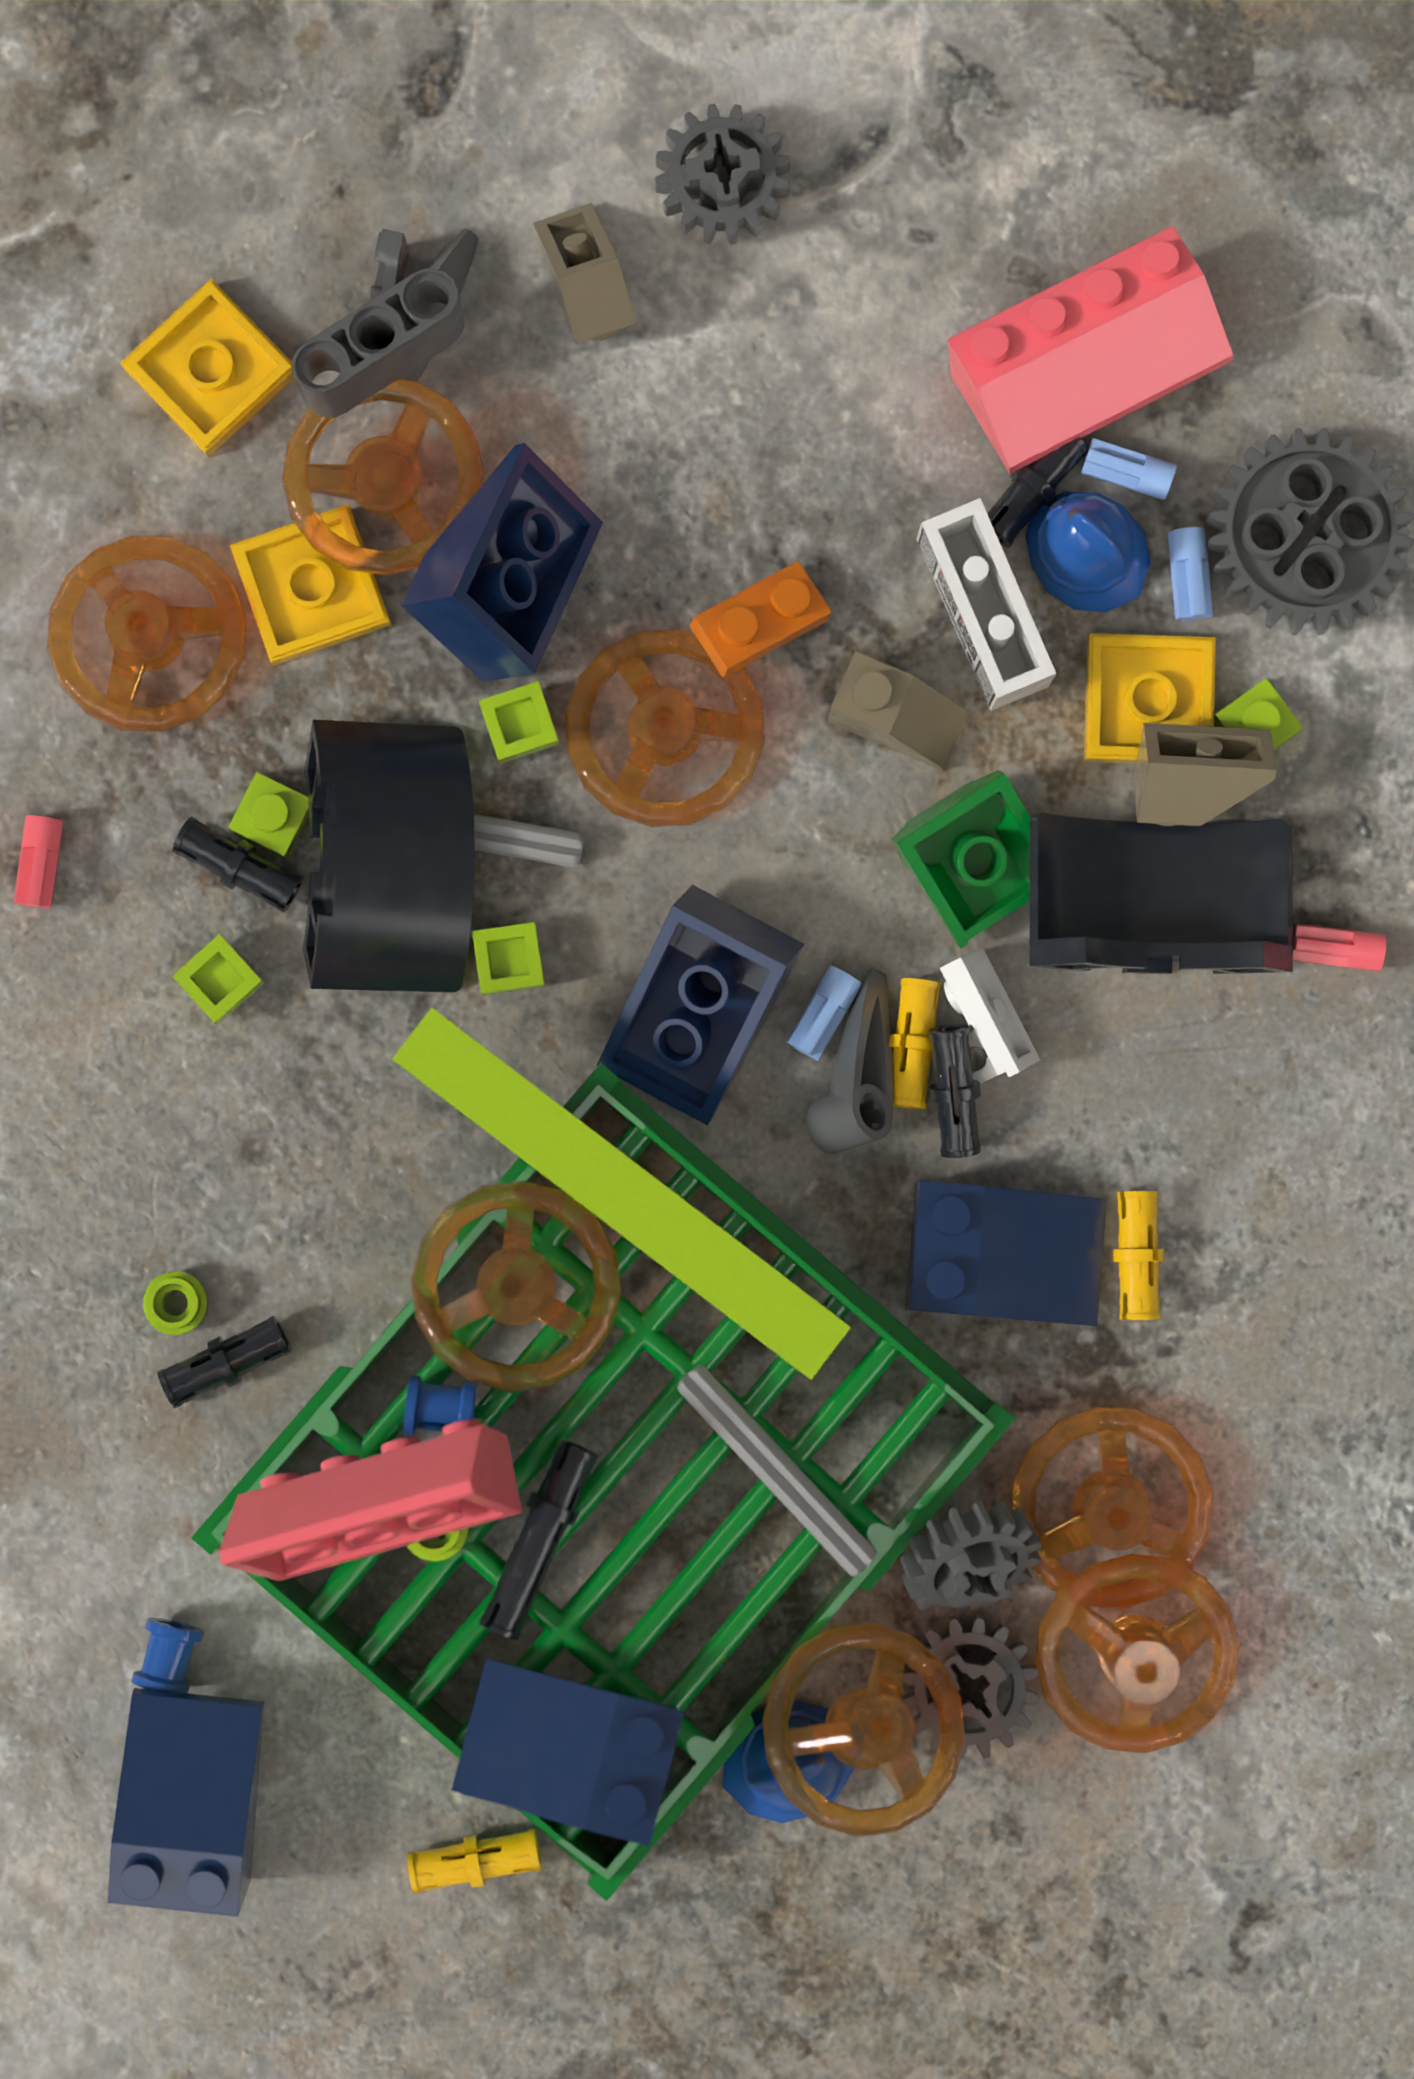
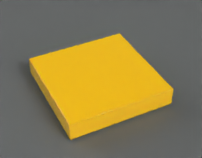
(209, 367)
(303, 596)
(1144, 682)

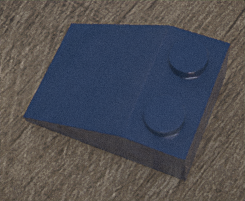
(505, 568)
(699, 1003)
(1005, 1253)
(568, 1751)
(186, 1803)

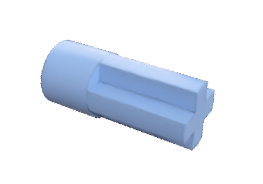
(1128, 469)
(1190, 574)
(824, 1012)

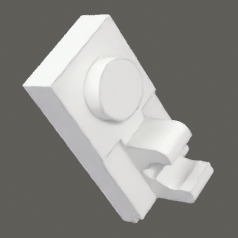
(979, 995)

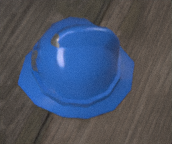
(1088, 551)
(753, 1784)

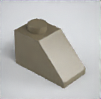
(585, 273)
(897, 711)
(1198, 771)

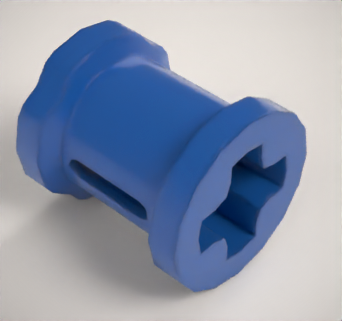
(437, 1405)
(167, 1655)

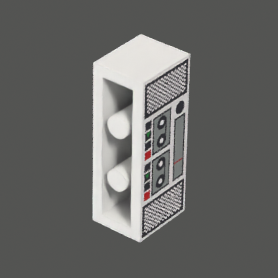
(985, 604)

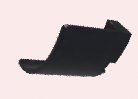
(392, 857)
(1160, 895)

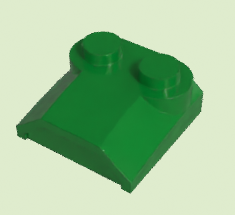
(971, 855)

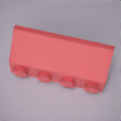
(1090, 349)
(372, 1502)

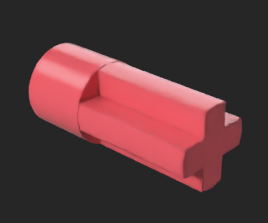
(38, 865)
(1339, 947)

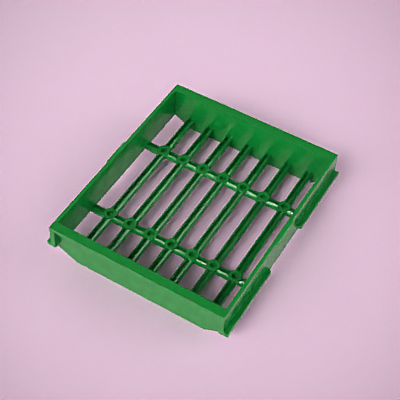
(642, 1332)

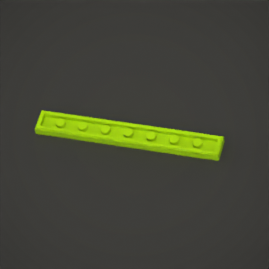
(621, 1193)

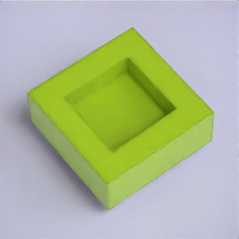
(1261, 709)
(518, 722)
(271, 815)
(508, 959)
(218, 979)

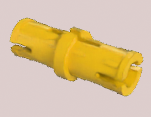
(912, 1042)
(1138, 1255)
(474, 1861)

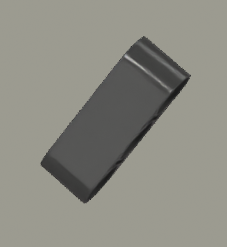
(388, 315)

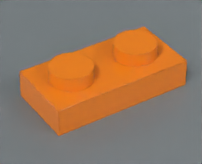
(760, 619)

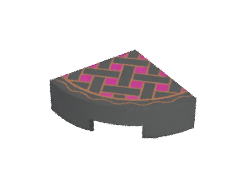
(393, 257)

